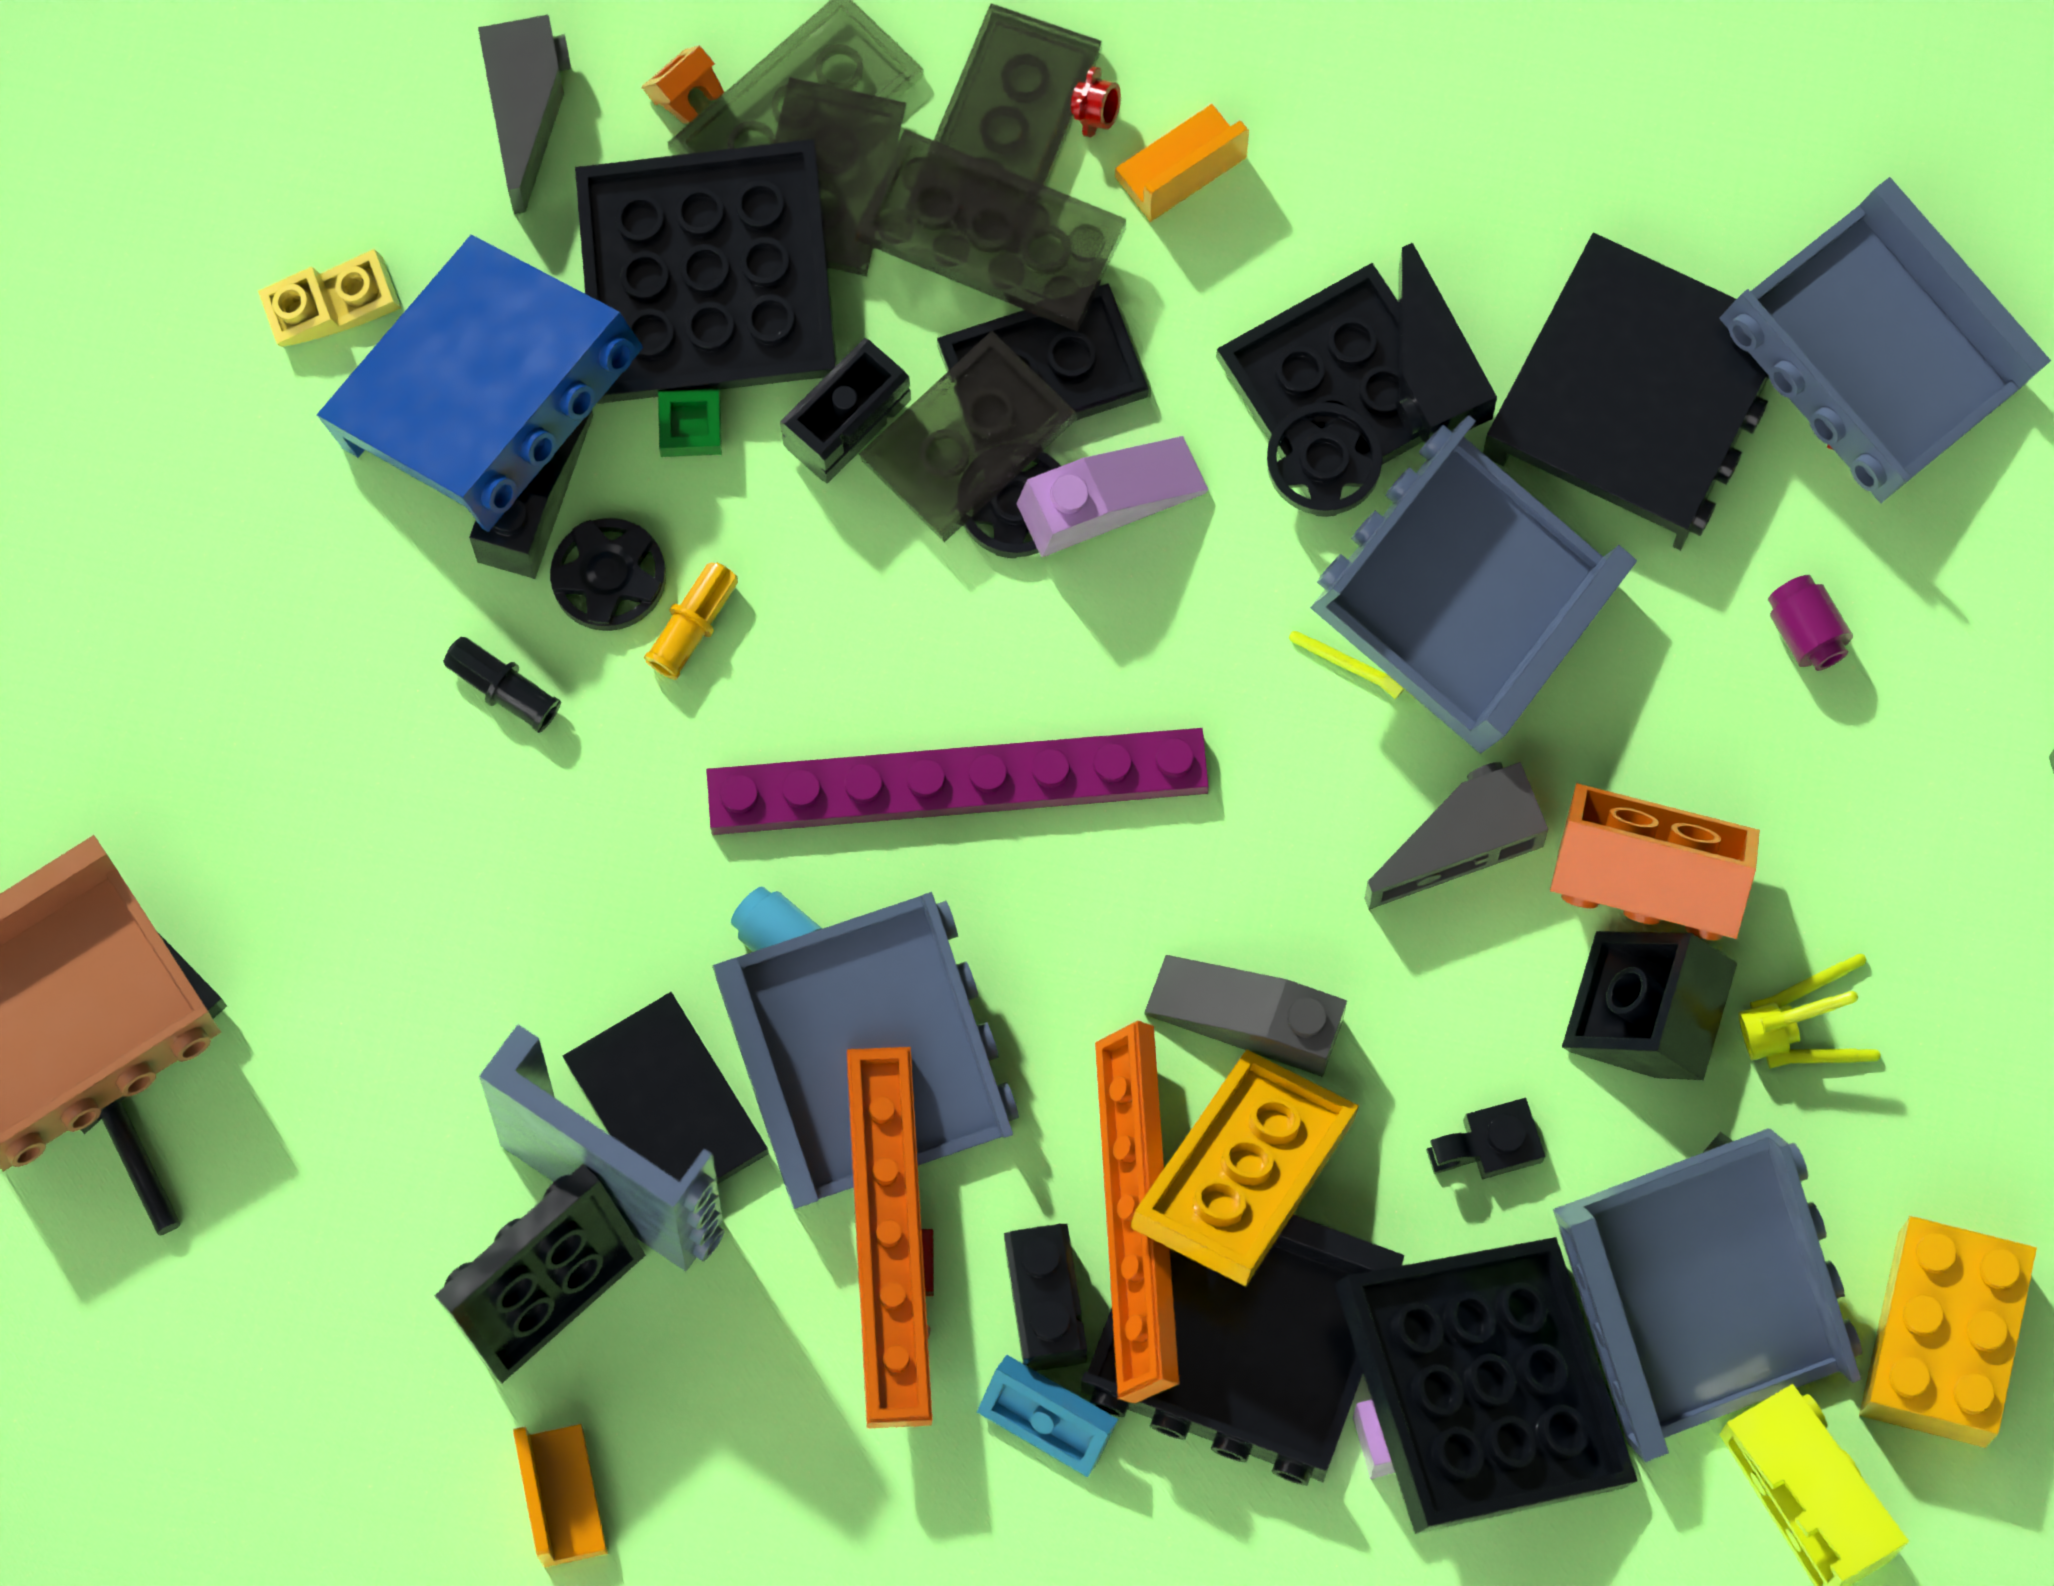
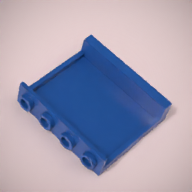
(482, 379)

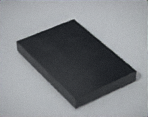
(1085, 367)
(665, 1093)

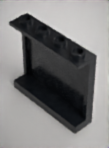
(1634, 390)
(1260, 1362)

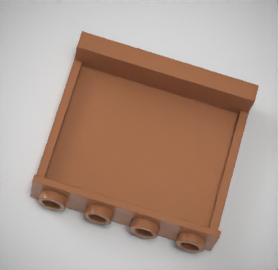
(83, 1001)

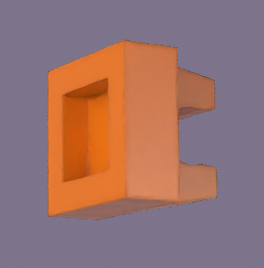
(676, 79)

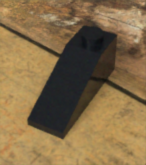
(1436, 365)
(524, 530)

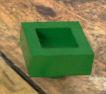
(689, 423)

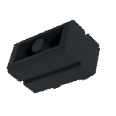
(845, 410)
(1045, 1297)

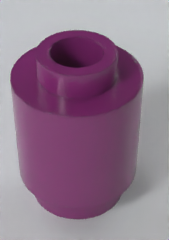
(1810, 623)

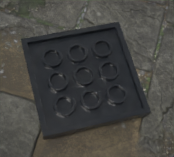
(711, 266)
(1485, 1384)

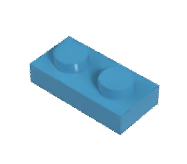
(1047, 1415)

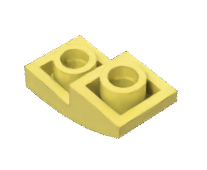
(329, 302)

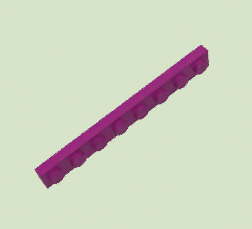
(957, 781)

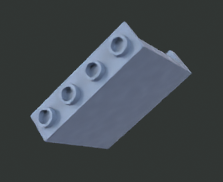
(1884, 340)
(1467, 589)
(862, 987)
(530, 1123)
(1707, 1287)

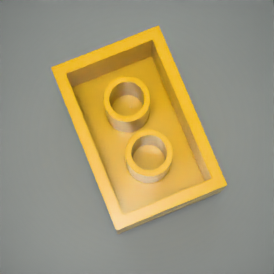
(1948, 1331)

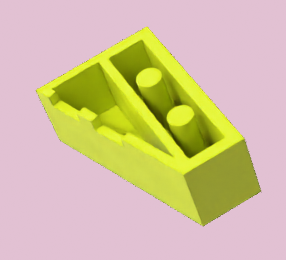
(1812, 1489)

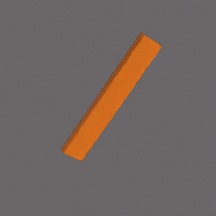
(1131, 1165)
(888, 1238)

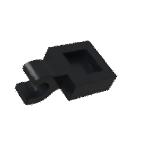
(1496, 1139)

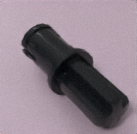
(501, 683)

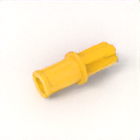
(691, 620)

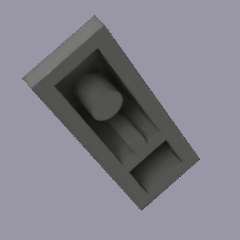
(525, 95)
(1474, 828)
(1249, 1011)

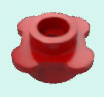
(1095, 102)

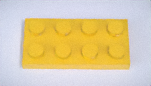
(1244, 1167)

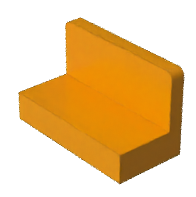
(1183, 161)
(560, 1495)

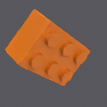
(1655, 863)

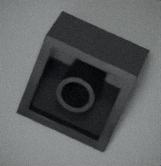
(1650, 1003)

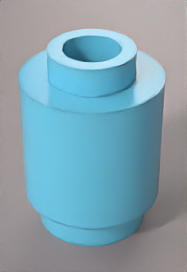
(769, 919)

